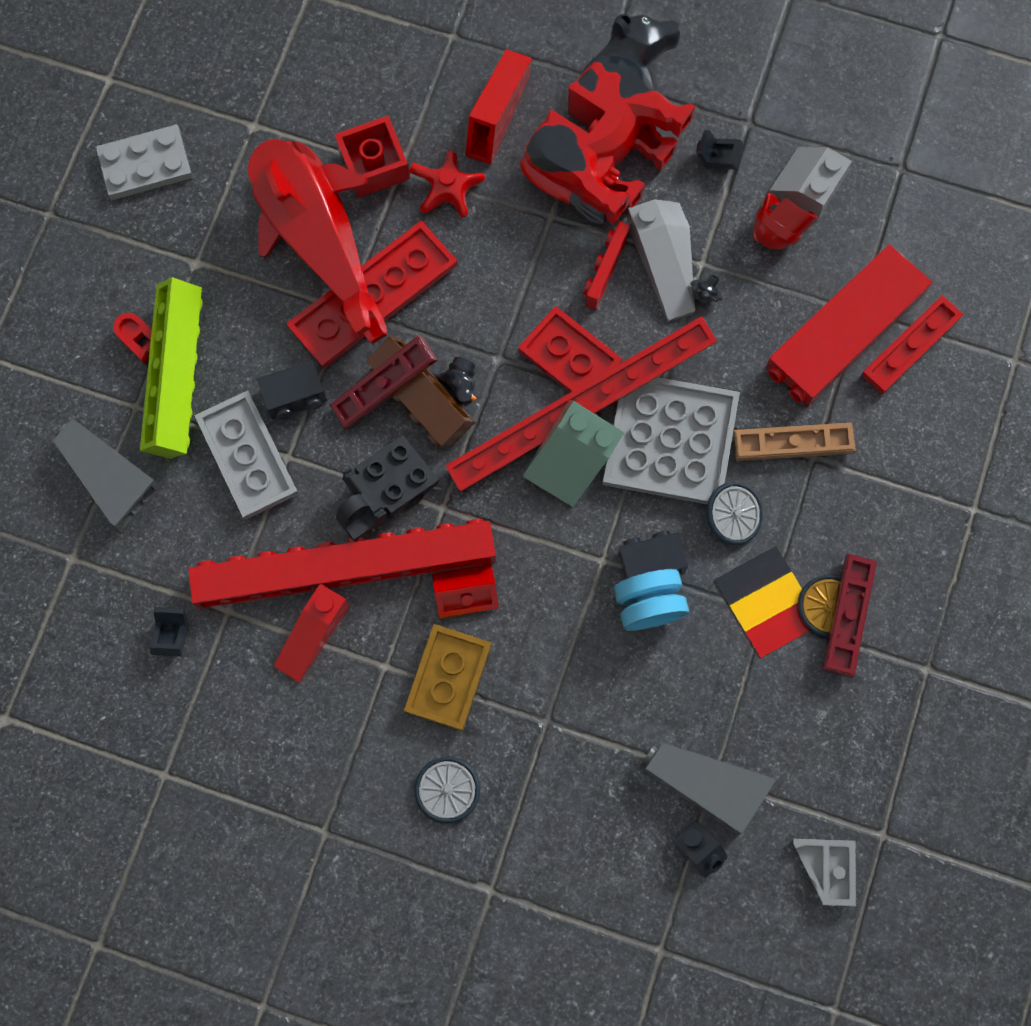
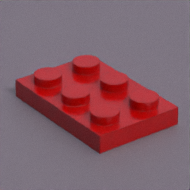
(567, 351)

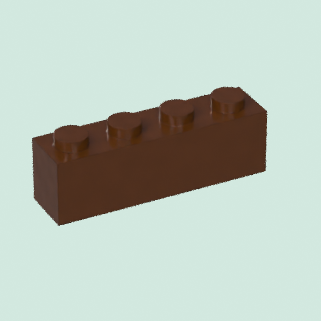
(427, 400)

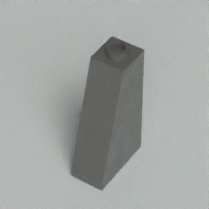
(109, 477)
(714, 787)

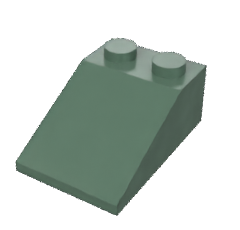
(573, 453)

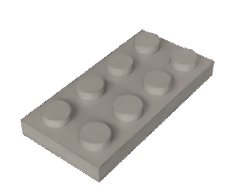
(246, 455)

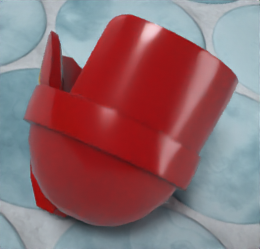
(782, 225)

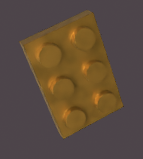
(448, 677)

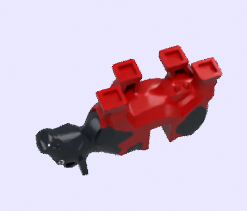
(621, 112)

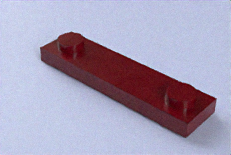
(383, 382)
(849, 616)

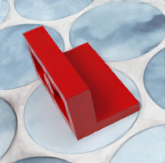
(465, 591)

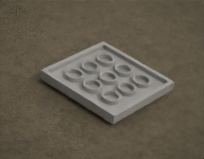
(673, 440)

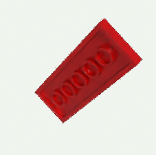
(392, 280)

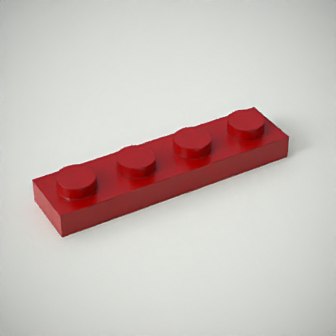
(912, 344)

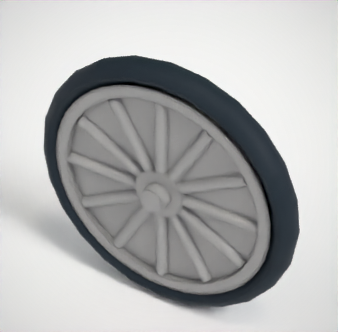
(734, 513)
(447, 790)

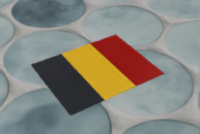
(765, 600)

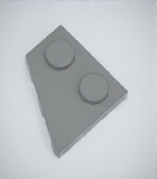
(830, 868)

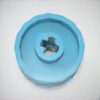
(651, 600)

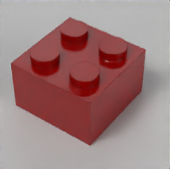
(375, 154)

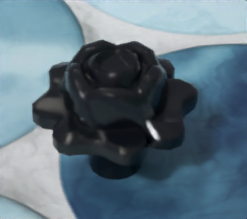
(706, 290)

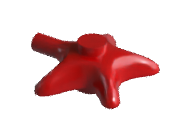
(447, 184)

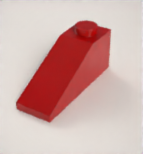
(311, 632)

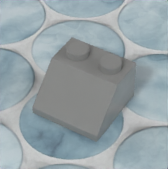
(811, 178)

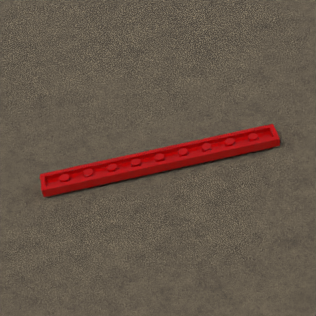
(593, 396)

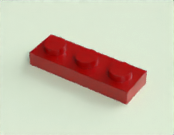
(606, 264)

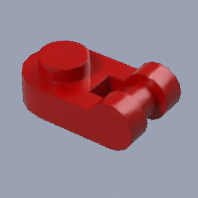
(130, 330)

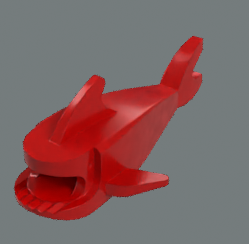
(305, 209)

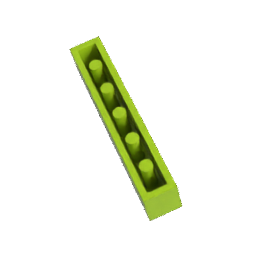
(171, 369)

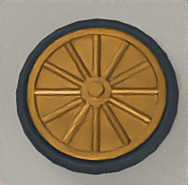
(818, 603)

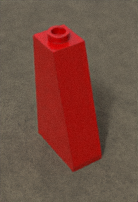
(496, 106)

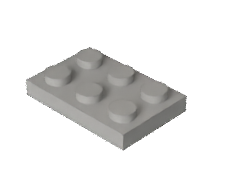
(144, 162)

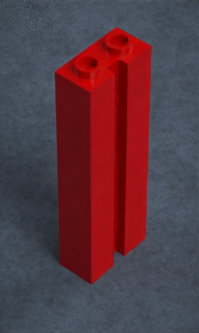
(847, 325)

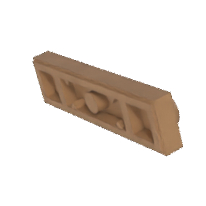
(794, 441)

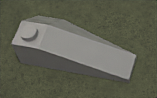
(665, 250)

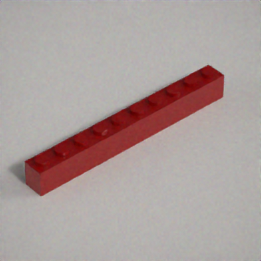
(341, 564)

